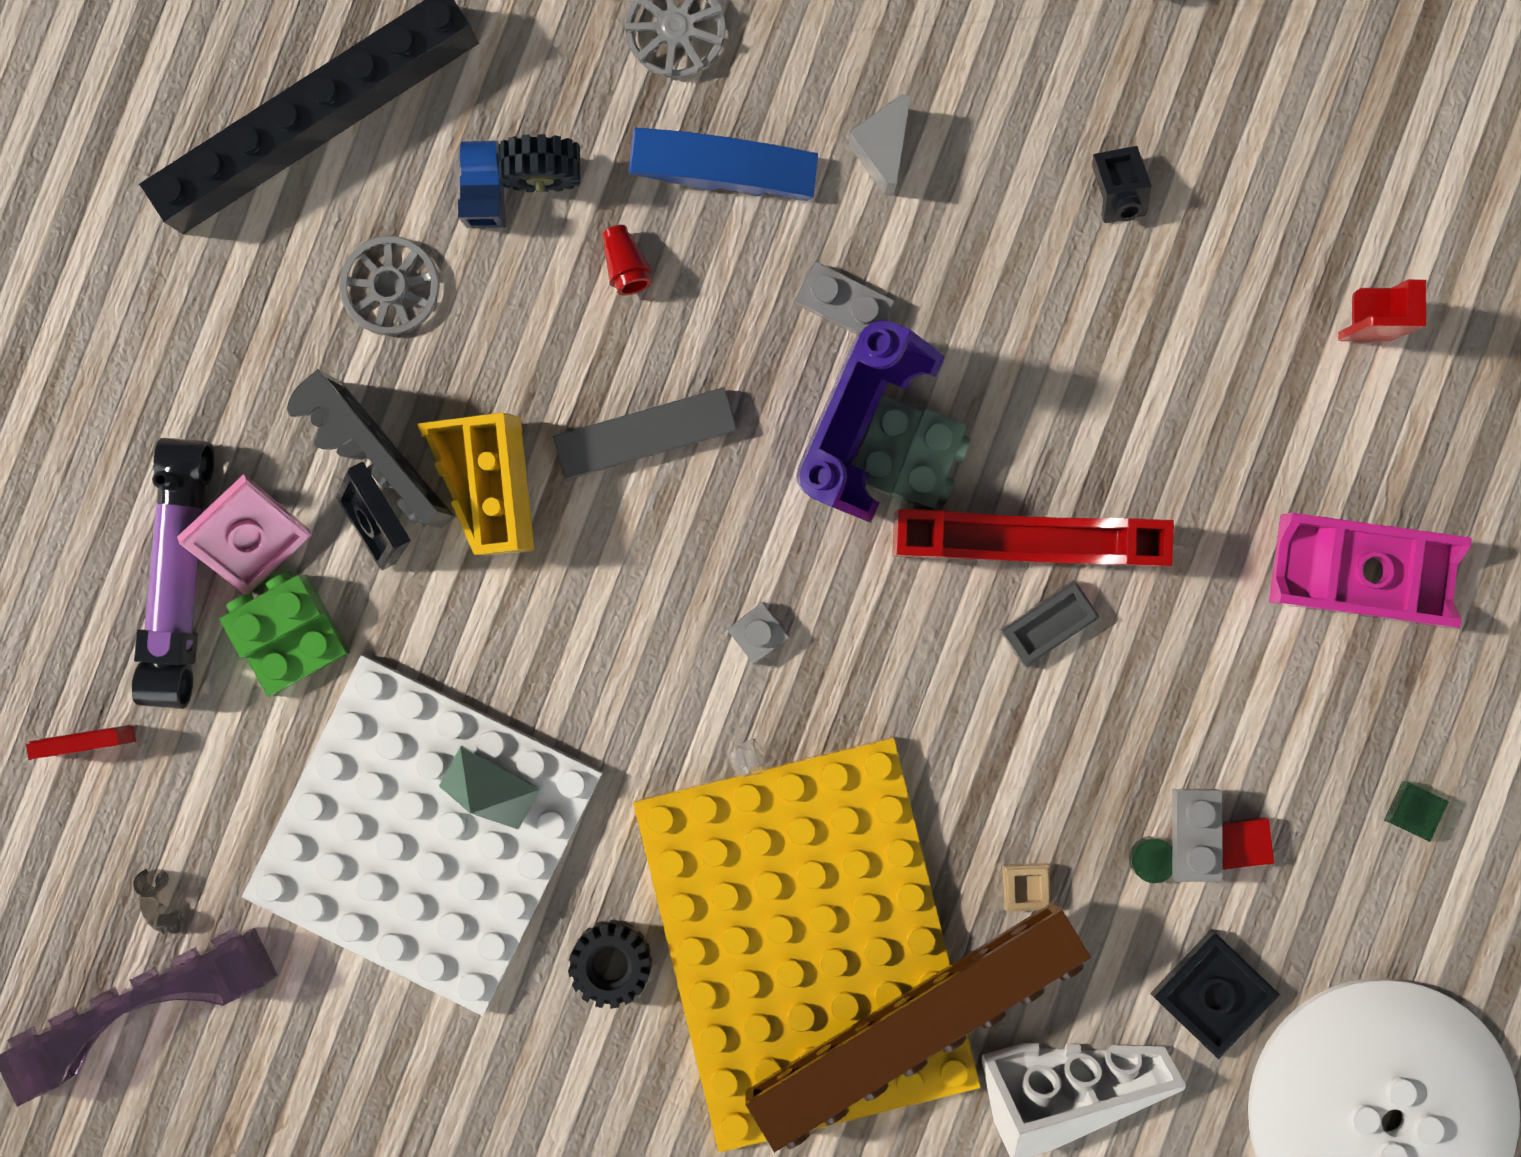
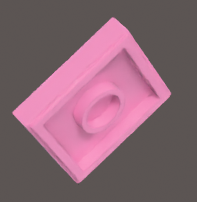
(244, 535)

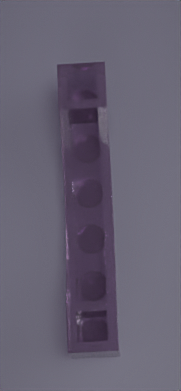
(216, 976)

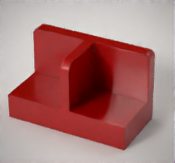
(1387, 312)

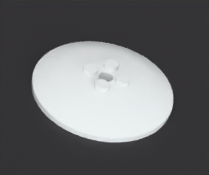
(1378, 1050)

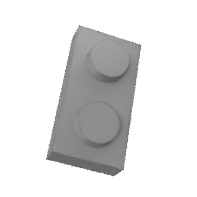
(841, 299)
(1197, 835)

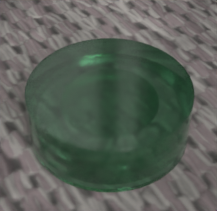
(1151, 859)

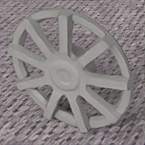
(675, 30)
(390, 286)

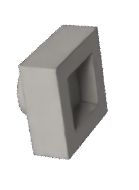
(757, 633)

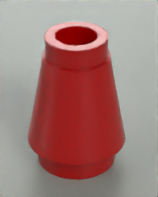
(625, 262)

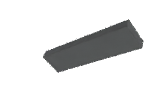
(644, 433)

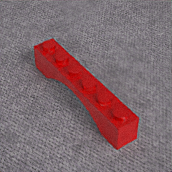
(1033, 538)

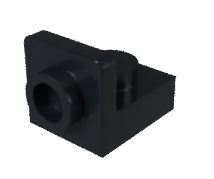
(1122, 184)

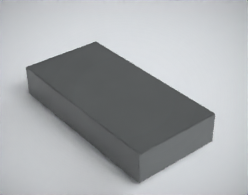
(1049, 623)

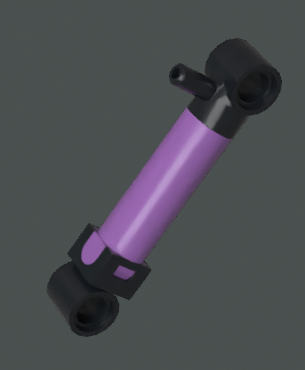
(167, 640)

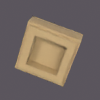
(1026, 886)

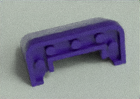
(876, 357)

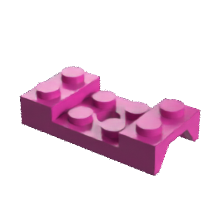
(1323, 562)

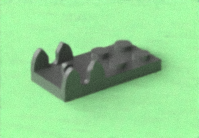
(353, 433)

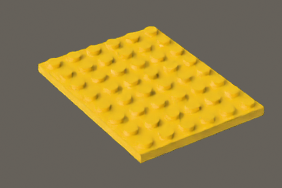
(794, 917)

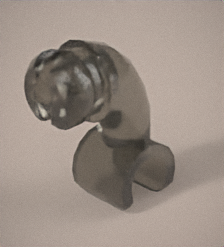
(154, 912)

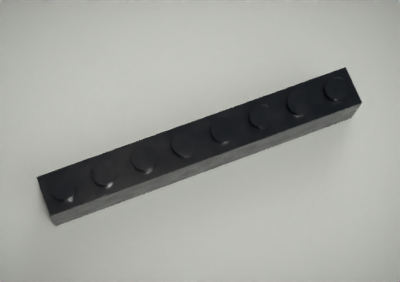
(309, 113)

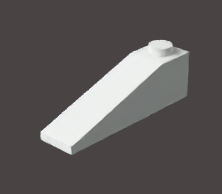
(1063, 1094)

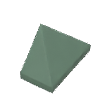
(488, 789)

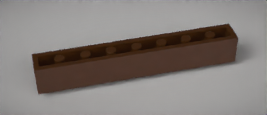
(915, 1027)

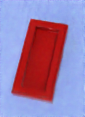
(80, 742)
(1246, 843)

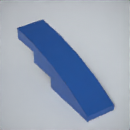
(722, 163)

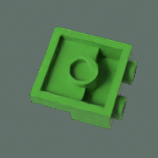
(284, 632)

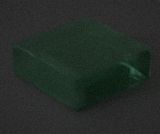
(1416, 811)

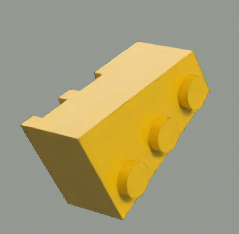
(486, 479)

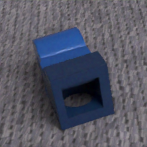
(480, 192)

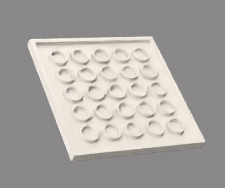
(397, 864)

